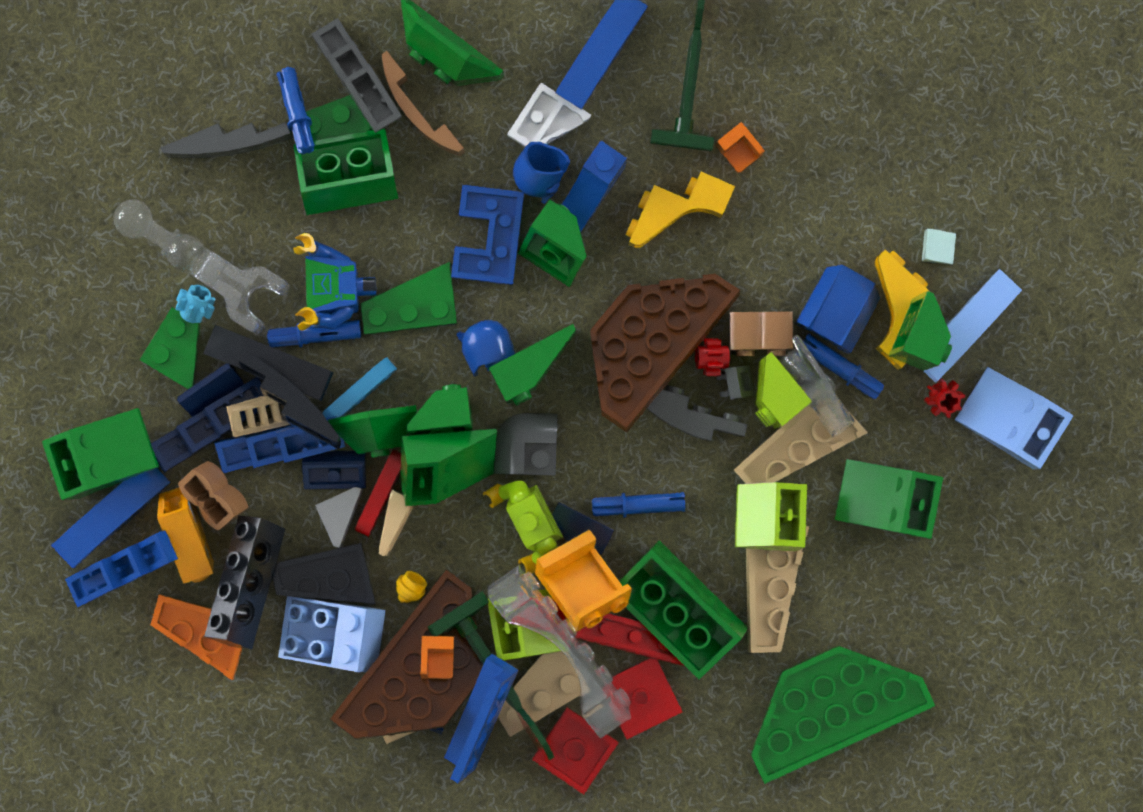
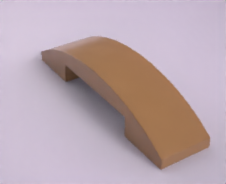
(442, 136)

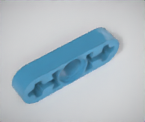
(361, 389)

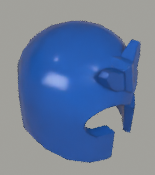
(538, 168)
(485, 344)

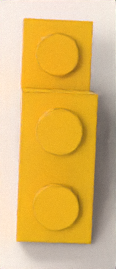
(664, 208)
(899, 289)

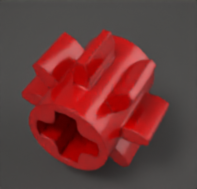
(712, 357)
(937, 394)

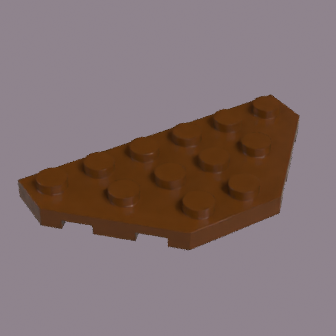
(650, 337)
(391, 692)

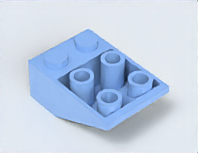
(1013, 418)
(331, 633)

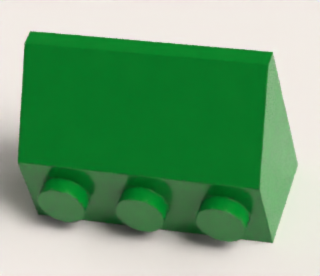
(346, 172)
(923, 334)

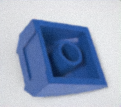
(840, 307)

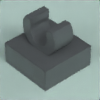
(739, 382)

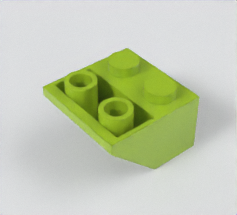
(771, 516)
(517, 641)

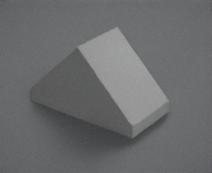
(338, 514)

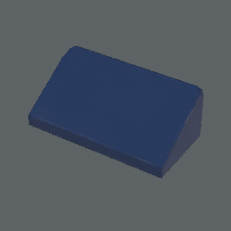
(210, 389)
(334, 470)
(575, 523)

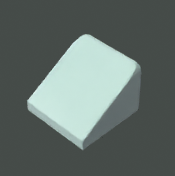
(938, 246)

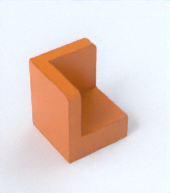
(740, 147)
(437, 657)

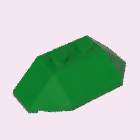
(444, 50)

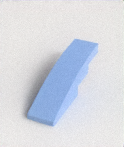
(976, 318)

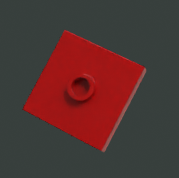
(649, 695)
(576, 751)

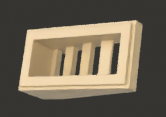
(252, 427)
(394, 522)

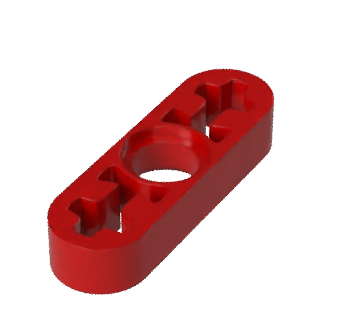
(380, 494)

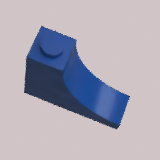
(594, 182)

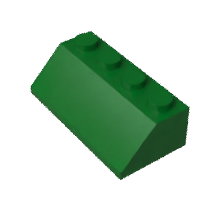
(681, 610)

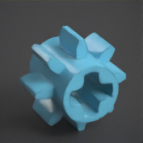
(195, 303)

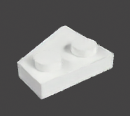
(546, 118)

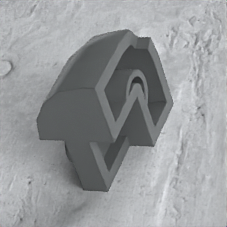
(527, 445)

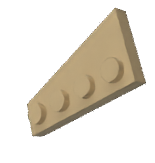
(793, 447)
(769, 594)

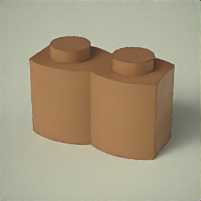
(760, 332)
(209, 490)

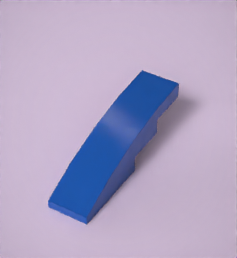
(600, 51)
(268, 447)
(109, 516)
(121, 568)

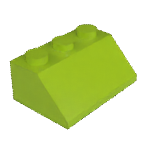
(777, 393)

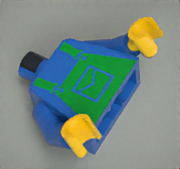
(330, 285)

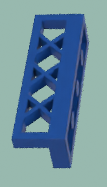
(480, 716)

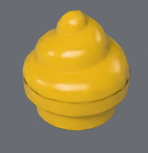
(410, 587)

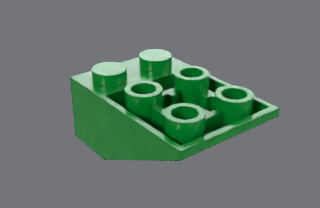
(100, 454)
(444, 464)
(889, 498)

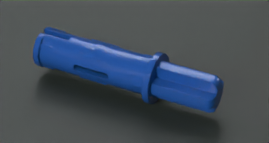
(293, 100)
(294, 336)
(843, 368)
(638, 504)

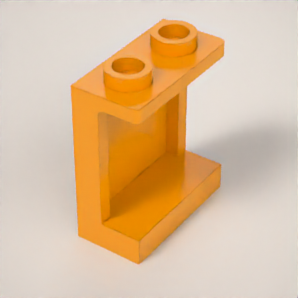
(581, 582)

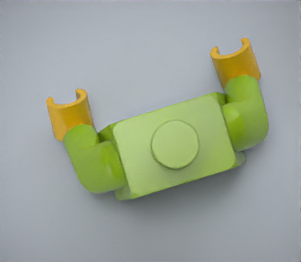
(529, 517)

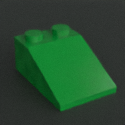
(526, 369)

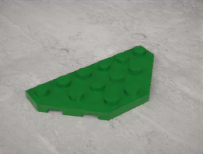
(831, 705)

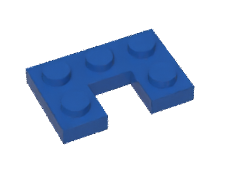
(504, 214)

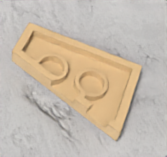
(542, 690)

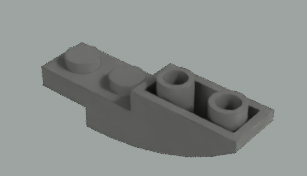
(672, 409)

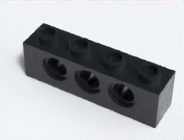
(245, 582)

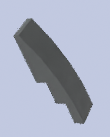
(356, 75)
(215, 143)

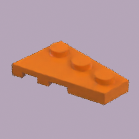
(187, 625)

